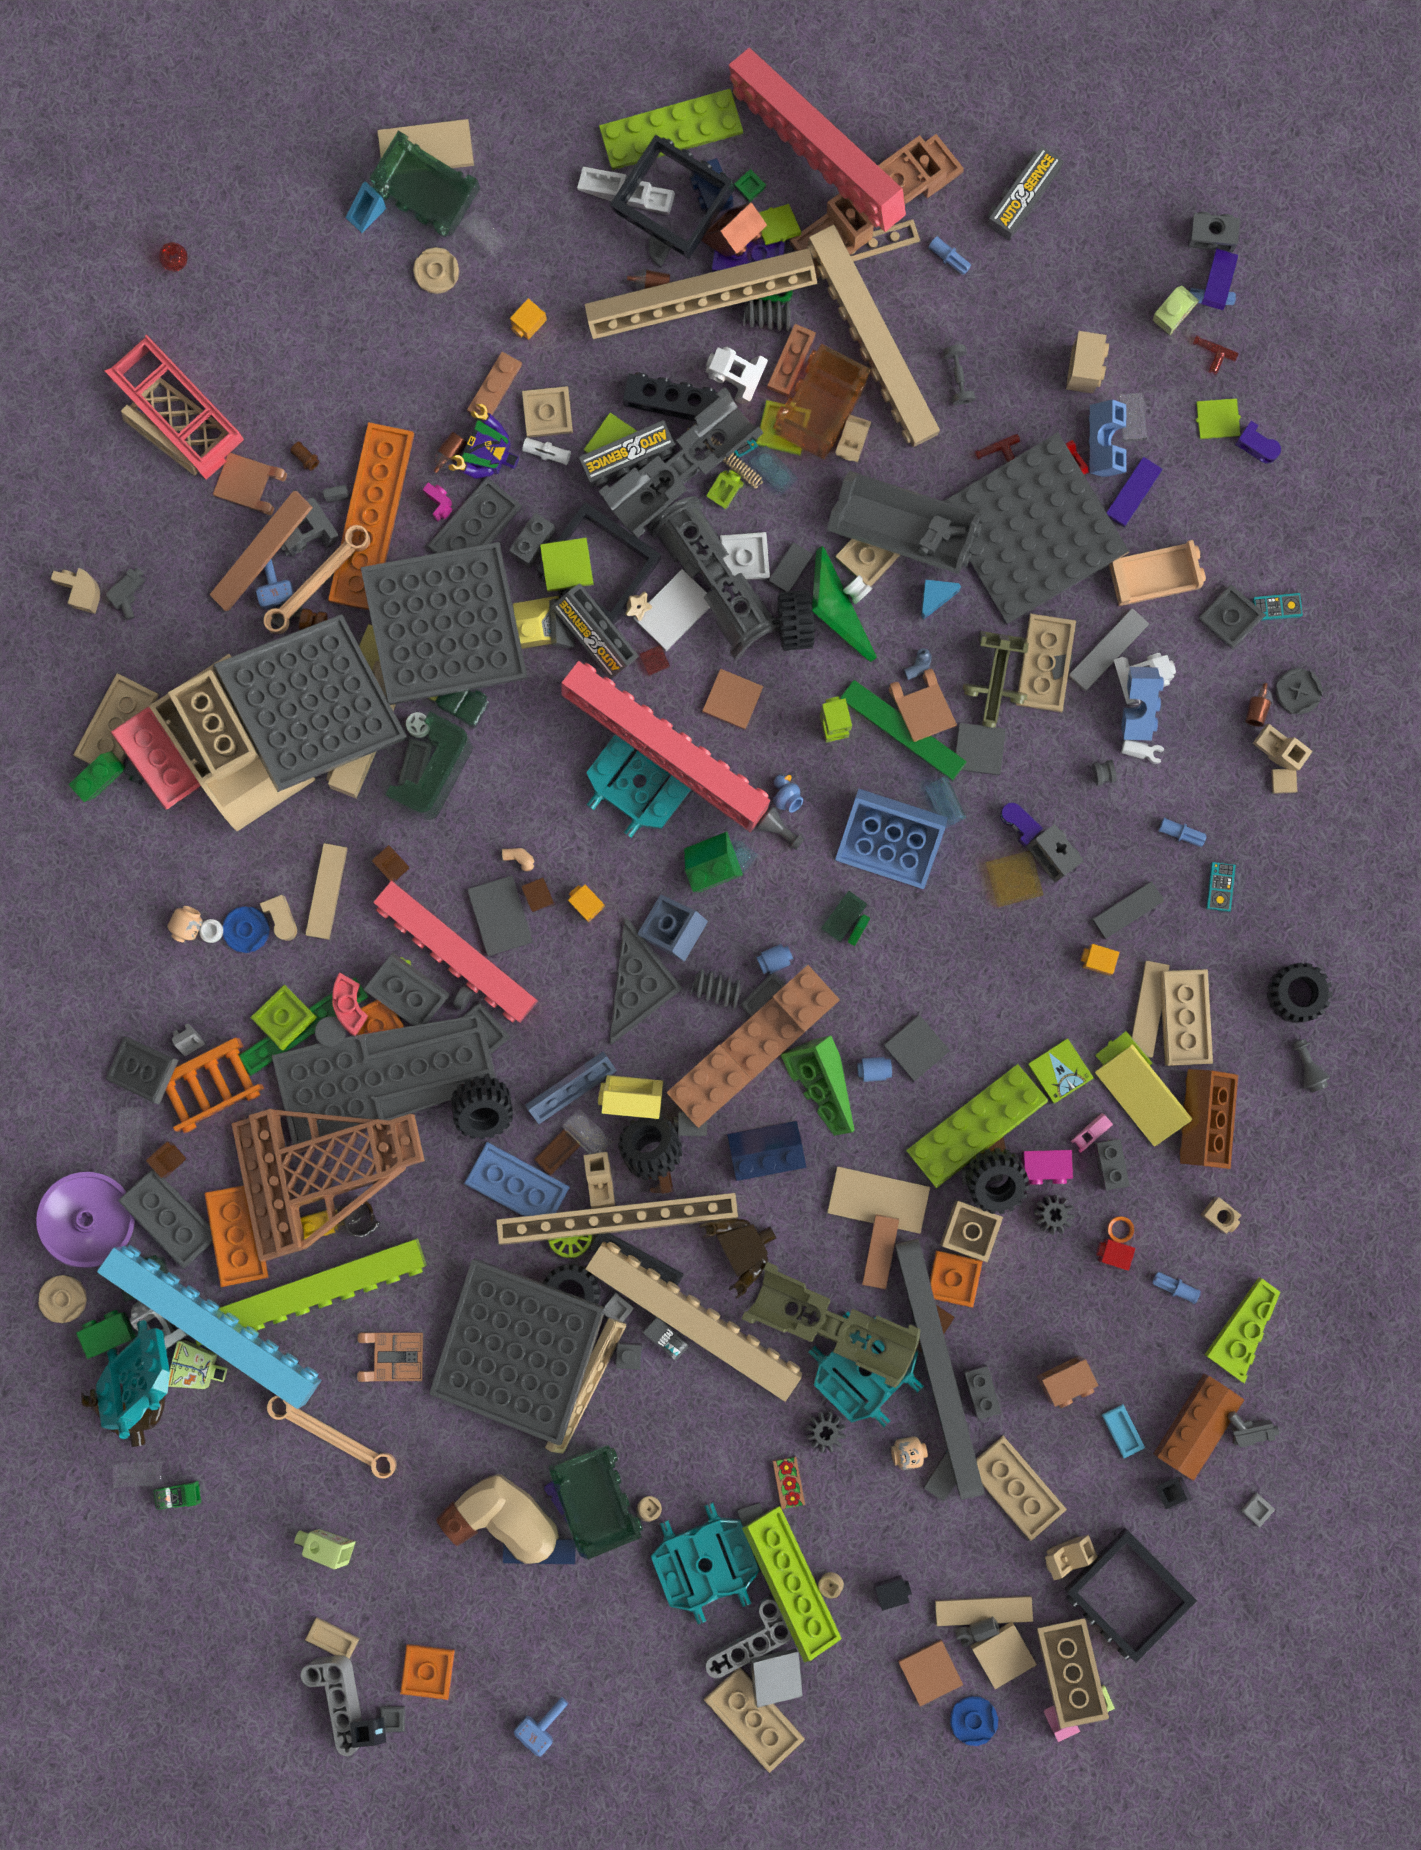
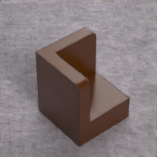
(390, 864)
(538, 895)
(166, 1159)

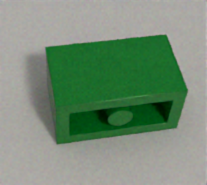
(97, 776)
(105, 1335)

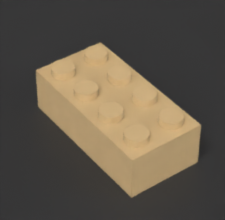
(214, 725)
(1072, 1674)

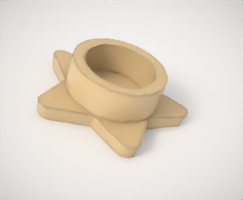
(632, 605)

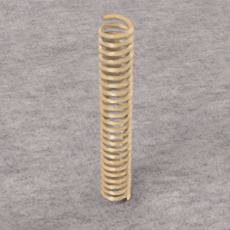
(735, 468)

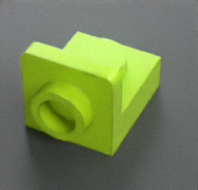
(725, 488)

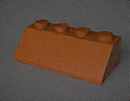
(1212, 1107)
(1198, 1426)

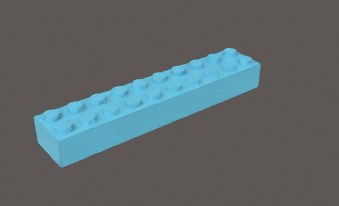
(209, 1325)

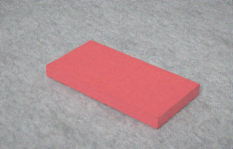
(155, 758)

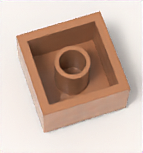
(1068, 1382)

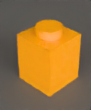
(527, 319)
(585, 902)
(1100, 959)

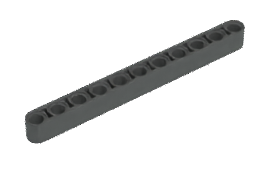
(939, 1369)

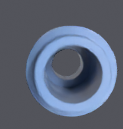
(774, 959)
(874, 1069)

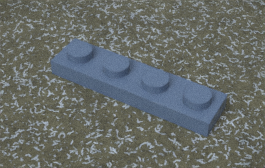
(570, 1087)

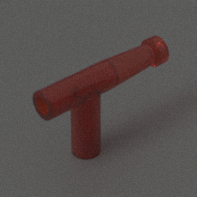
(1220, 352)
(1003, 445)

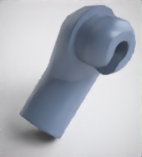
(921, 664)

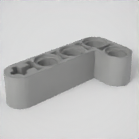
(766, 1631)
(337, 1704)

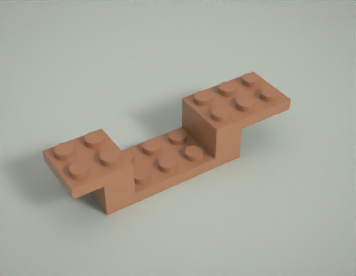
(915, 168)
(753, 1046)

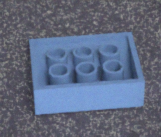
(891, 838)

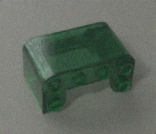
(423, 185)
(441, 773)
(594, 1501)

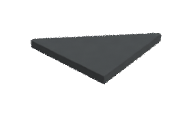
(641, 983)

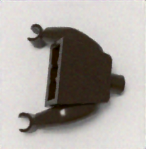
(743, 1248)
(148, 1420)

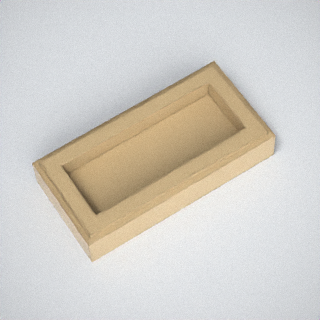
(332, 1638)

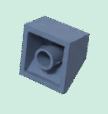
(672, 927)

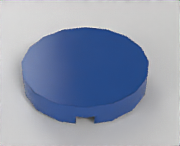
(252, 932)
(974, 1712)

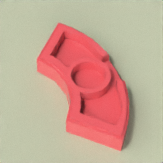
(346, 1004)

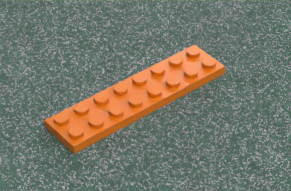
(373, 507)

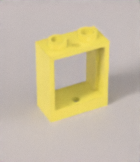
(631, 1096)

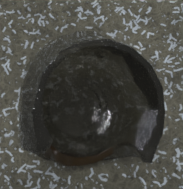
(352, 1226)

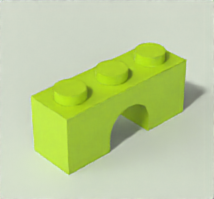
(835, 719)

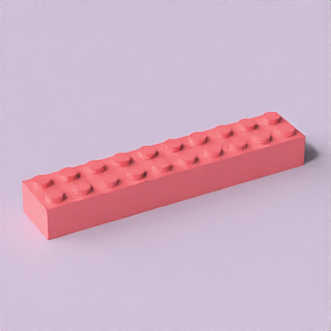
(817, 140)
(665, 746)

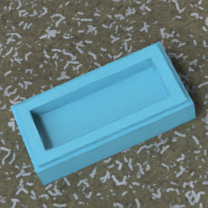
(1123, 1431)

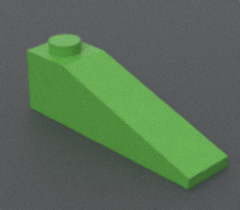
(821, 1072)

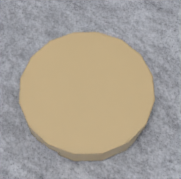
(437, 278)
(65, 1305)

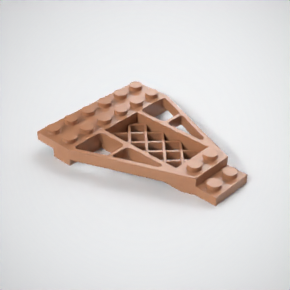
(269, 1180)

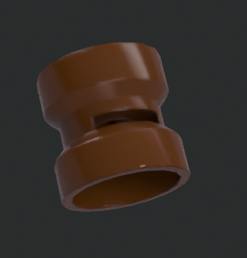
(309, 618)

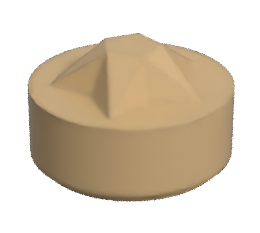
(648, 1509)
(830, 1585)

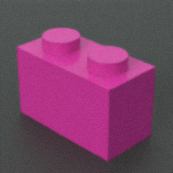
(1048, 1165)

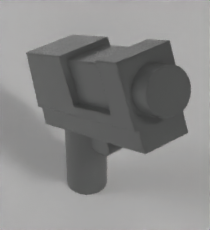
(938, 530)
(122, 592)
(1249, 1433)

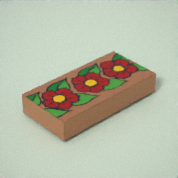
(788, 1482)

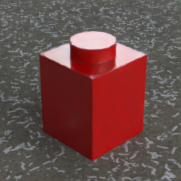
(1115, 1254)

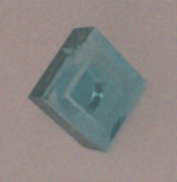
(744, 855)

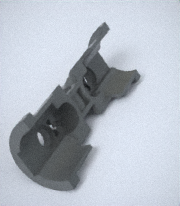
(718, 418)
(737, 628)

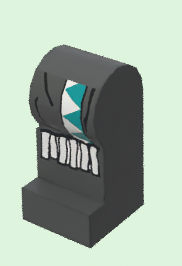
(666, 1338)

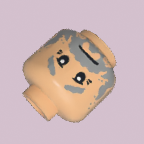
(185, 923)
(908, 1453)

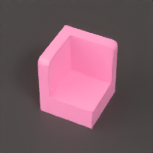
(1060, 1734)

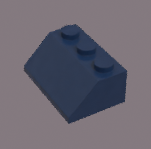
(766, 1150)

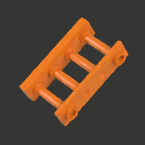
(210, 1062)

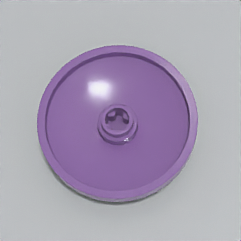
(83, 1220)

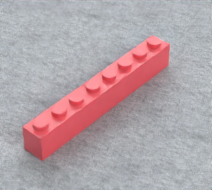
(455, 951)

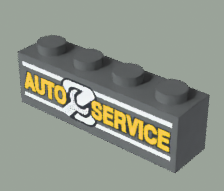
(1025, 192)
(626, 454)
(595, 631)

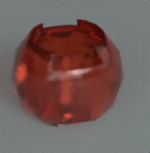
(175, 264)

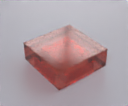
(654, 660)

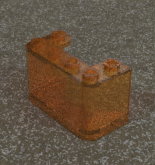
(822, 401)

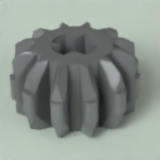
(1045, 1215)
(818, 1429)

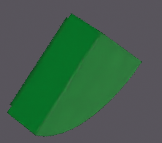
(858, 930)

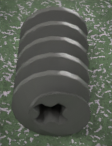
(767, 314)
(716, 988)

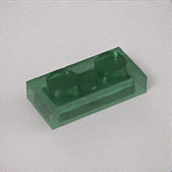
(844, 916)

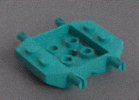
(628, 797)
(144, 1377)
(870, 1386)
(703, 1543)

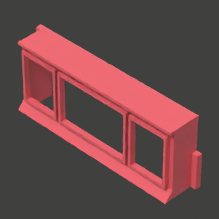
(215, 457)

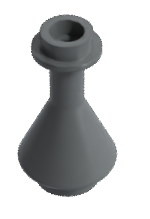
(772, 822)
(1314, 1076)

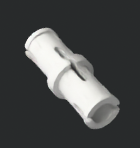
(546, 451)

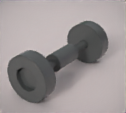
(963, 397)

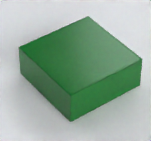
(750, 185)

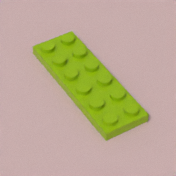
(684, 123)
(977, 1126)
(791, 1584)

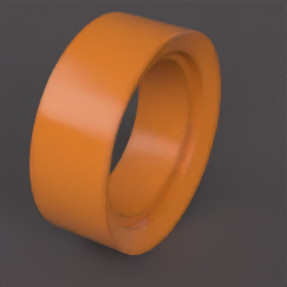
(1131, 1229)

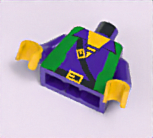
(486, 448)

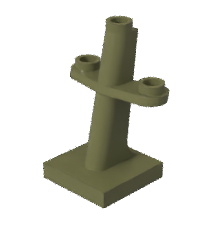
(1003, 645)

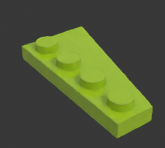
(1241, 1334)

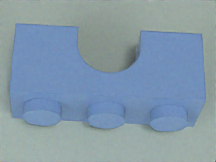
(1104, 421)
(1140, 721)

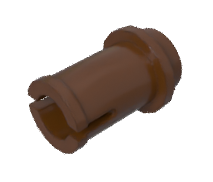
(309, 460)

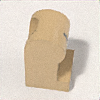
(284, 923)

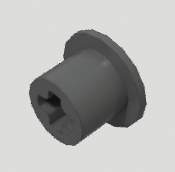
(330, 1032)

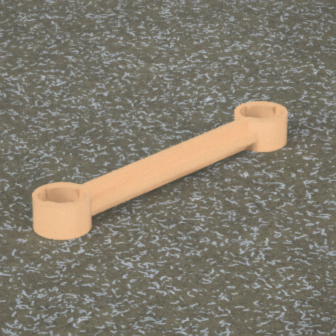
(317, 579)
(333, 1437)

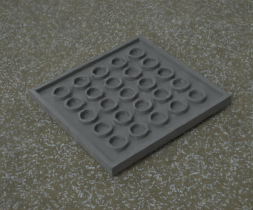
(1037, 528)
(444, 623)
(309, 702)
(517, 1351)

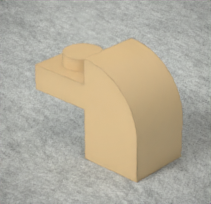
(853, 438)
(85, 590)
(1282, 750)
(599, 1180)
(1069, 1556)

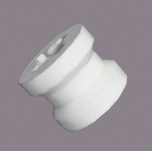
(857, 589)
(417, 720)

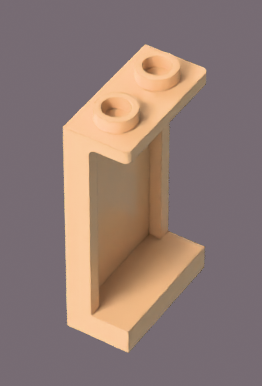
(1157, 573)

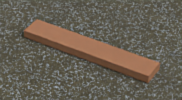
(261, 550)

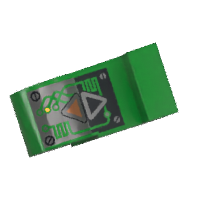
(177, 1495)

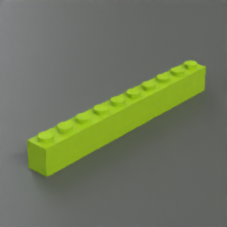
(328, 1285)

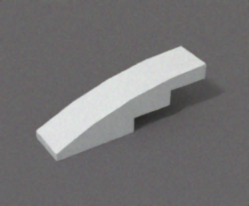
(607, 184)

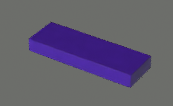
(1219, 279)
(1134, 492)

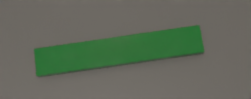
(892, 723)
(261, 1053)

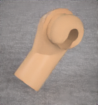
(520, 856)

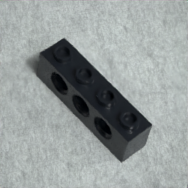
(680, 408)

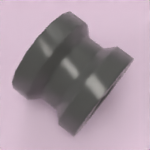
(1104, 772)

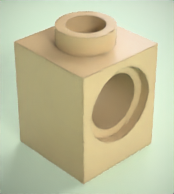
(1214, 1207)

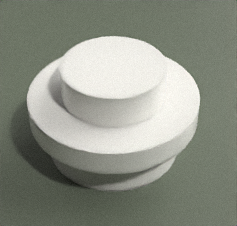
(211, 931)

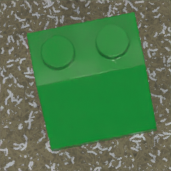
(711, 863)

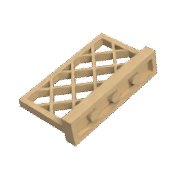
(150, 431)

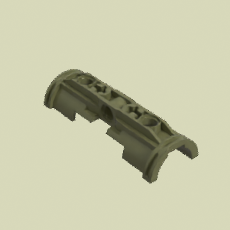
(781, 1290)

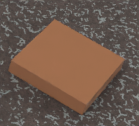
(732, 699)
(930, 1672)

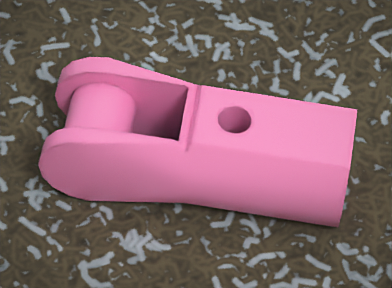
(1094, 1129)

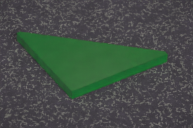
(835, 607)

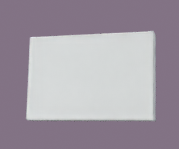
(674, 610)

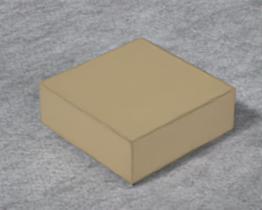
(1283, 781)

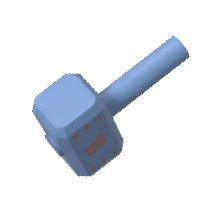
(274, 593)
(534, 1734)

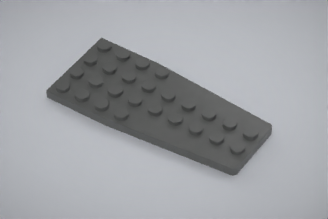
(381, 1073)

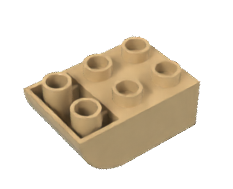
(238, 796)

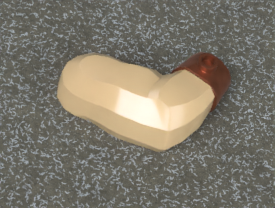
(508, 1515)

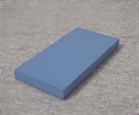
(515, 1183)

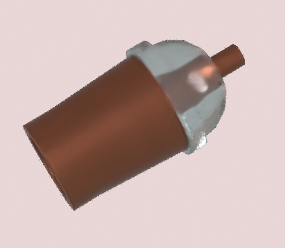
(646, 279)
(451, 447)
(1259, 706)

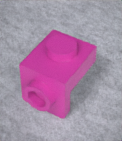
(439, 496)

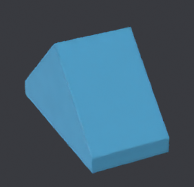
(365, 208)
(936, 594)

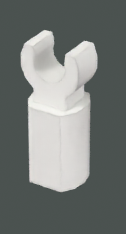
(1141, 750)

